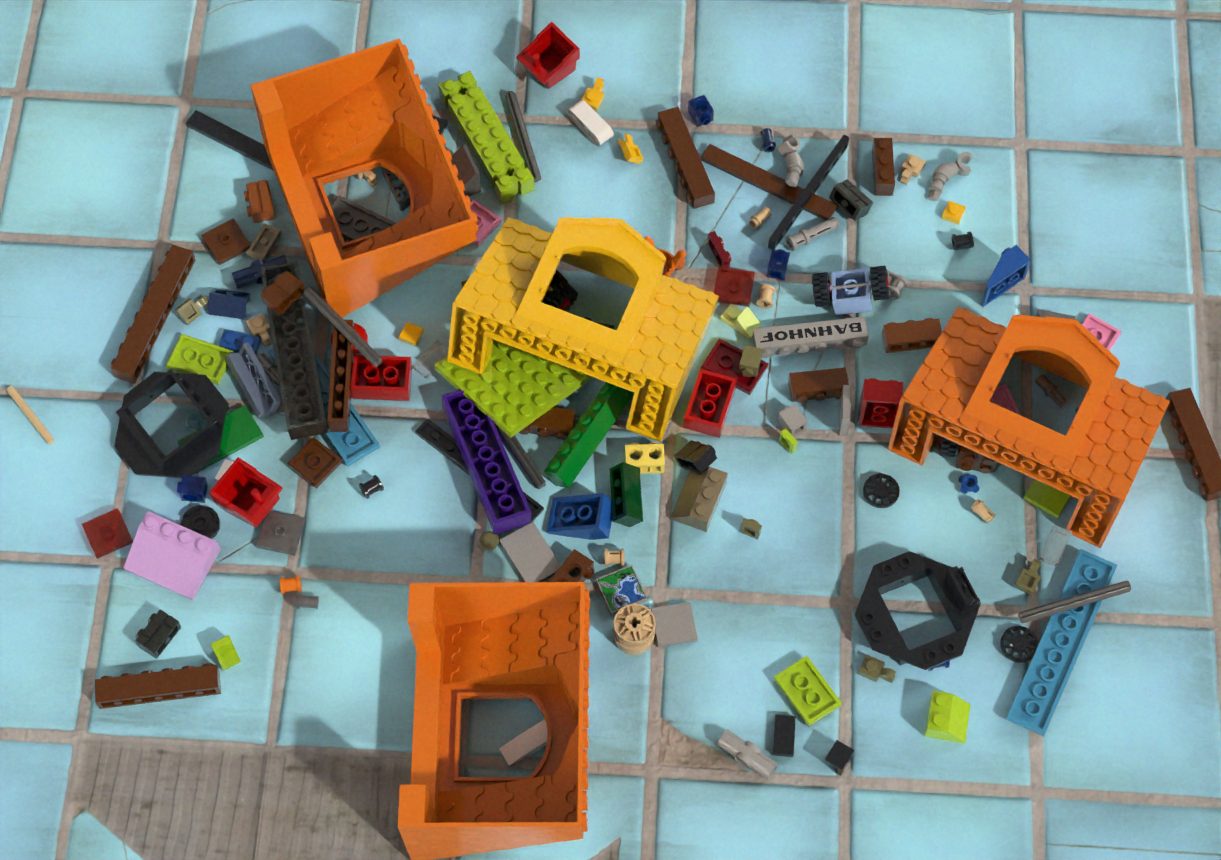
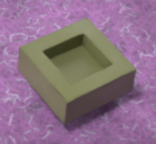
(751, 528)

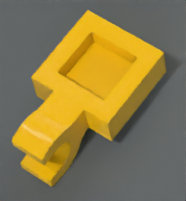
(594, 96)
(630, 151)

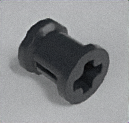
(961, 241)
(371, 486)

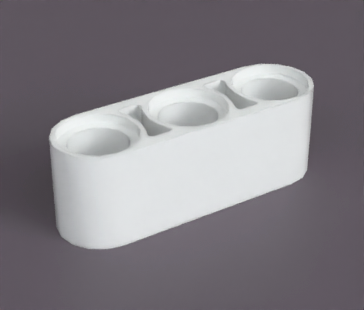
(590, 122)

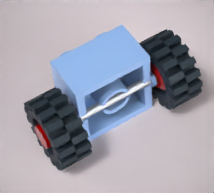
(851, 289)

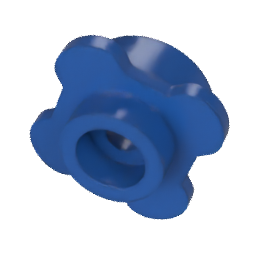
(972, 479)

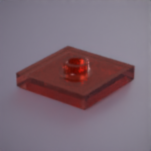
(734, 286)
(107, 533)

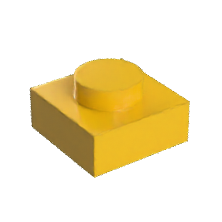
(953, 212)

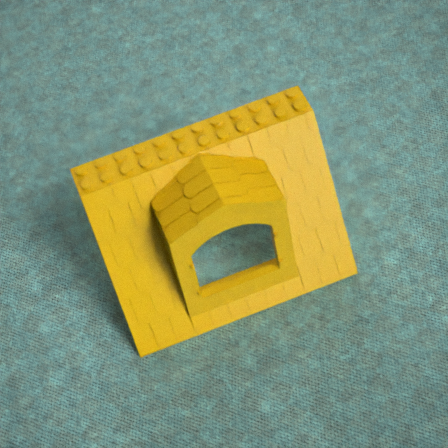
(646, 353)

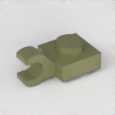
(190, 310)
(1029, 579)
(874, 668)

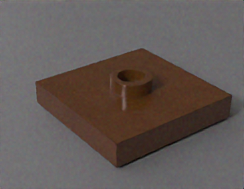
(226, 241)
(314, 462)

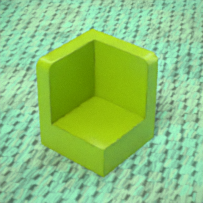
(225, 652)

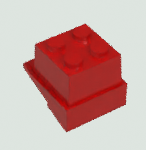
(550, 56)
(246, 493)

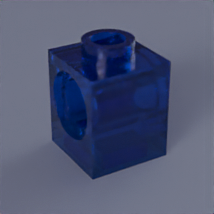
(700, 105)
(778, 271)
(193, 488)

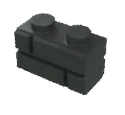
(850, 200)
(157, 633)

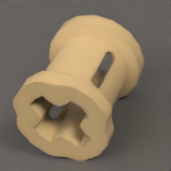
(765, 298)
(614, 557)

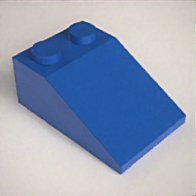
(1008, 272)
(581, 516)

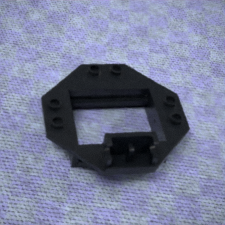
(192, 455)
(953, 592)

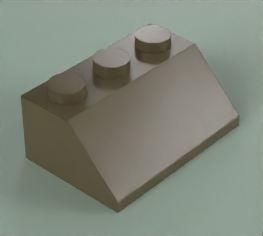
(700, 498)

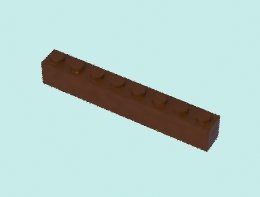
(153, 314)

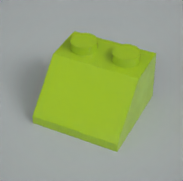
(947, 717)

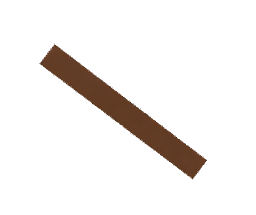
(765, 181)

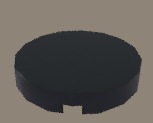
(207, 521)

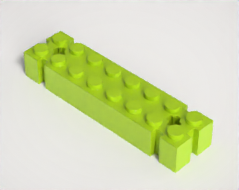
(486, 137)

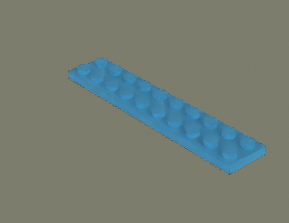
(1060, 646)

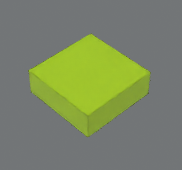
(788, 440)

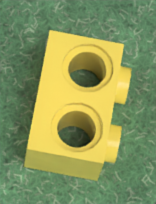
(645, 462)

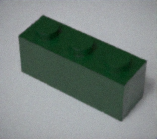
(626, 494)

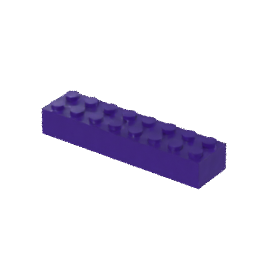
(487, 463)

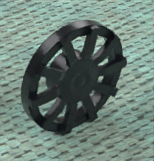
(881, 490)
(1018, 644)

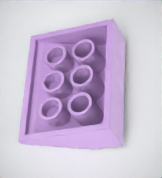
(171, 555)

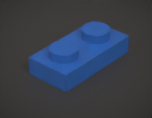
(235, 340)

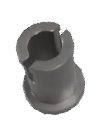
(306, 601)

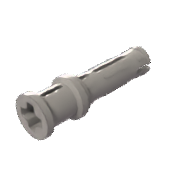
(805, 236)

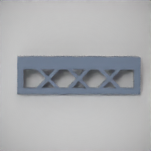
(252, 382)

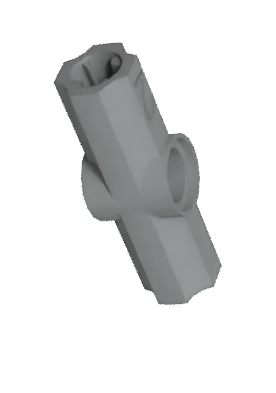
(747, 754)

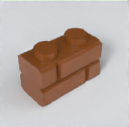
(260, 201)

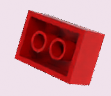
(386, 382)
(709, 403)
(879, 403)

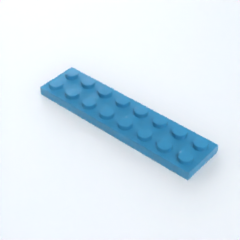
(352, 444)

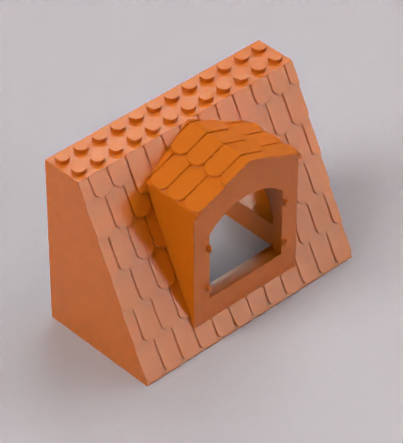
(346, 121)
(1089, 463)
(496, 645)

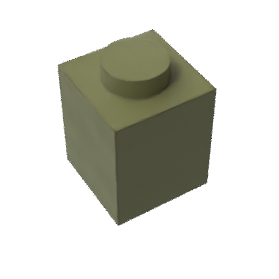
(750, 361)

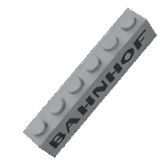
(811, 336)

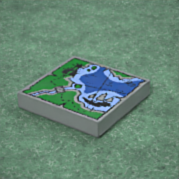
(621, 589)

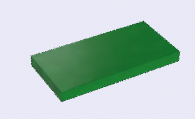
(238, 432)

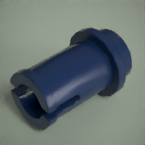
(767, 138)

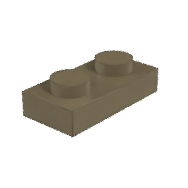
(264, 242)

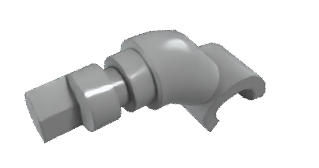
(794, 163)
(945, 171)

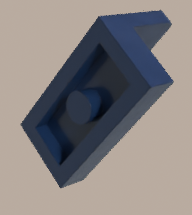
(228, 303)

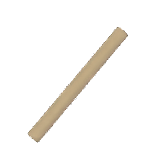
(30, 415)

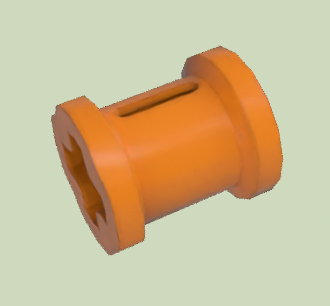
(290, 584)

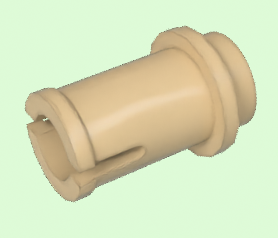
(757, 220)
(985, 513)

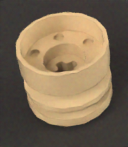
(630, 639)

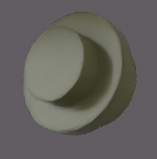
(489, 541)

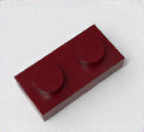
(717, 247)

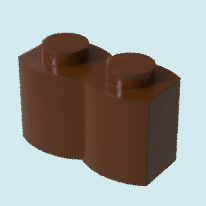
(282, 292)

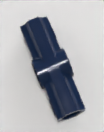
(253, 273)

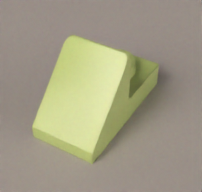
(740, 320)

